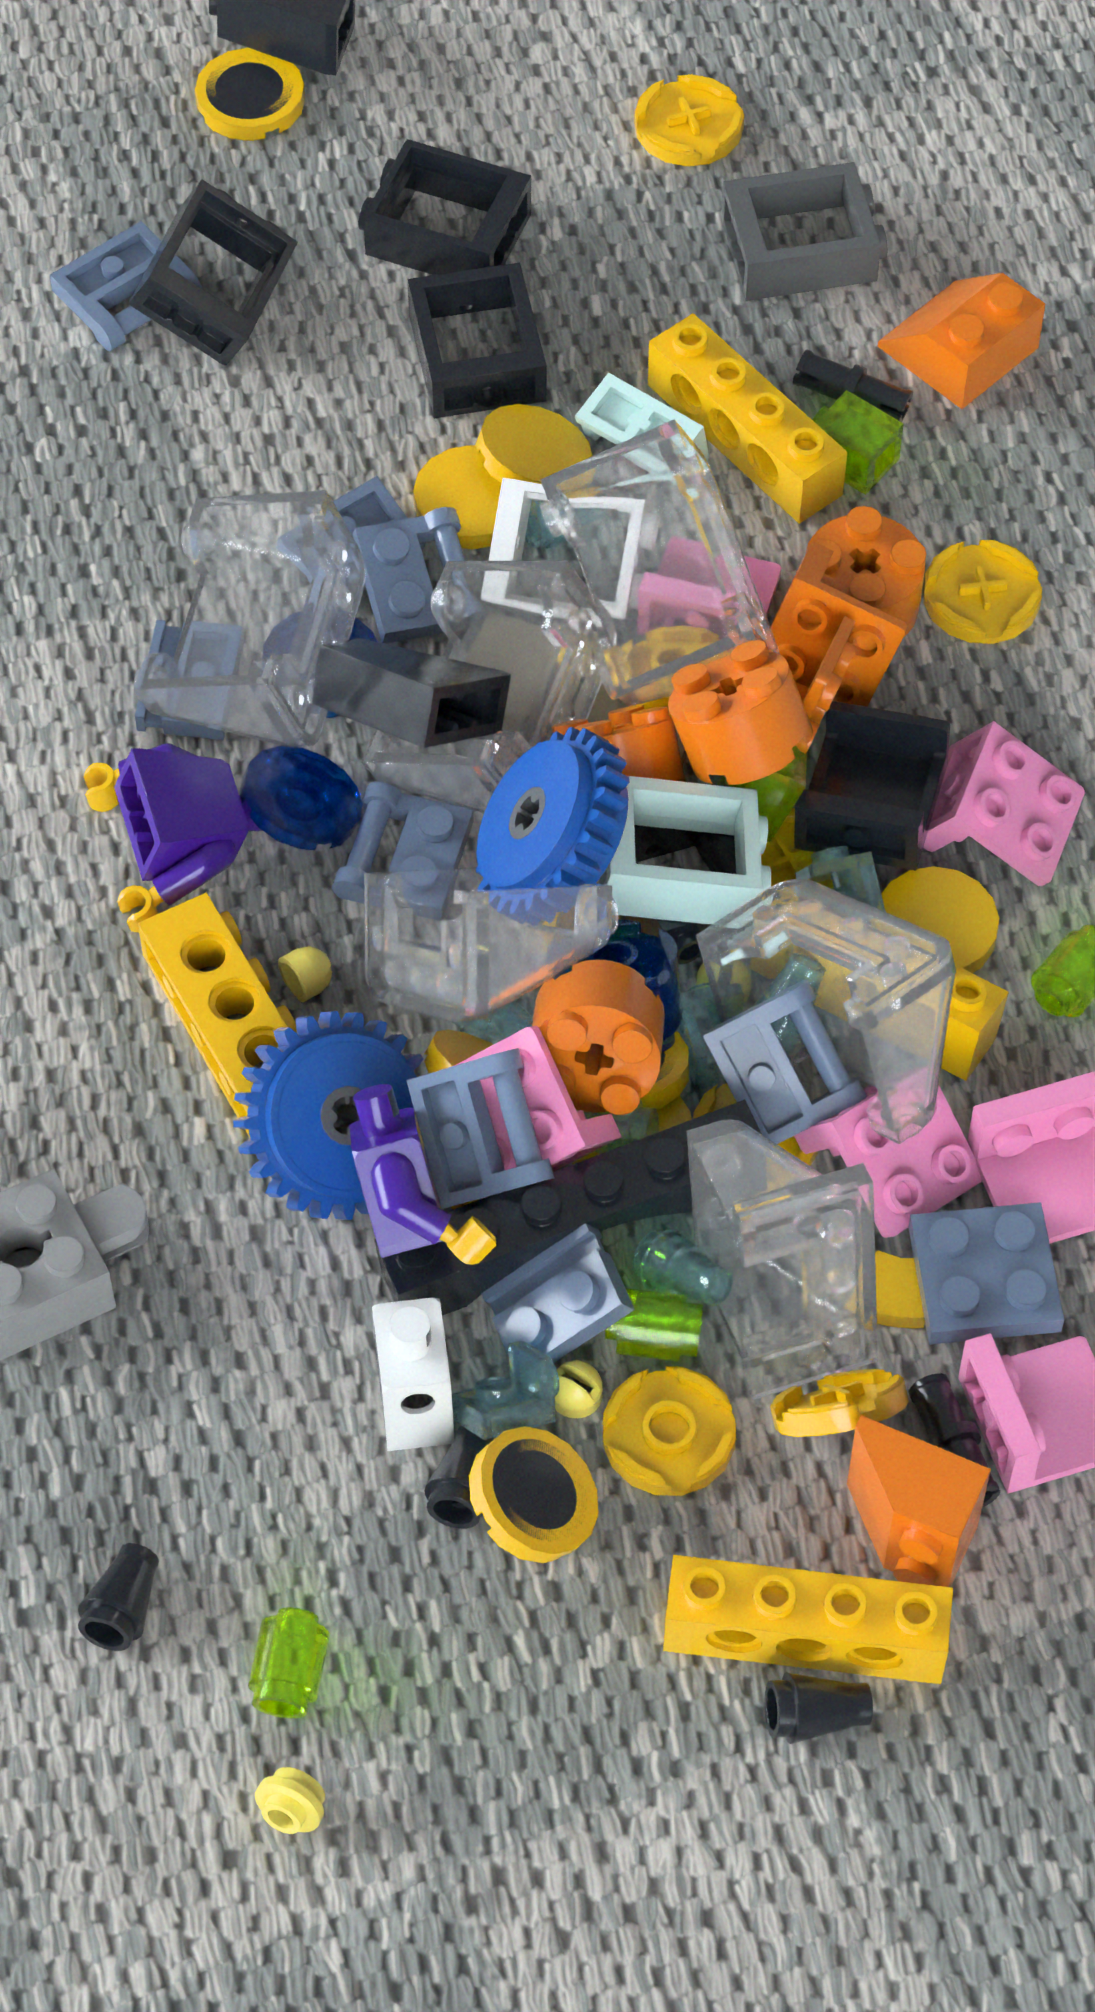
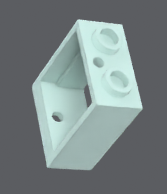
(681, 892)

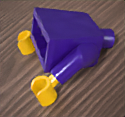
(179, 820)
(401, 1184)

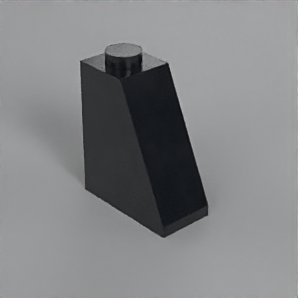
(293, 30)
(410, 692)

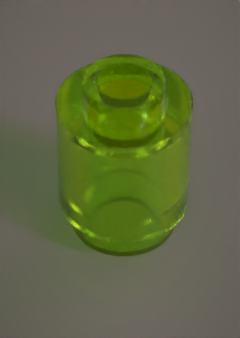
(1067, 976)
(659, 1327)
(288, 1663)

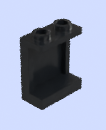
(874, 784)

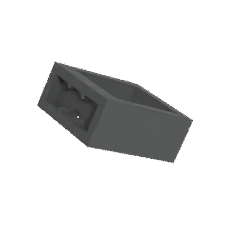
(805, 266)

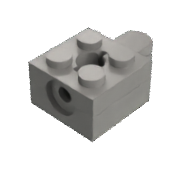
(63, 1270)

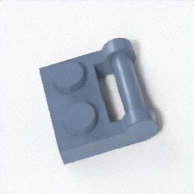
(109, 277)
(398, 574)
(430, 837)
(763, 1073)
(461, 1133)

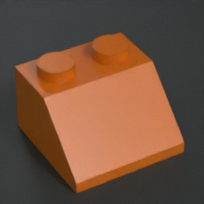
(968, 336)
(915, 1502)

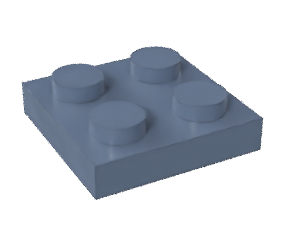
(985, 1273)

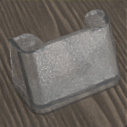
(656, 560)
(268, 594)
(513, 619)
(470, 950)
(880, 993)

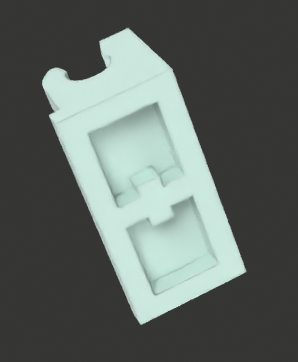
(624, 412)

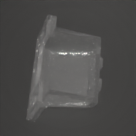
(795, 1255)

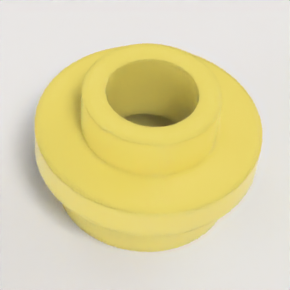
(291, 1801)

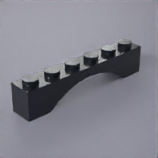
(602, 1191)

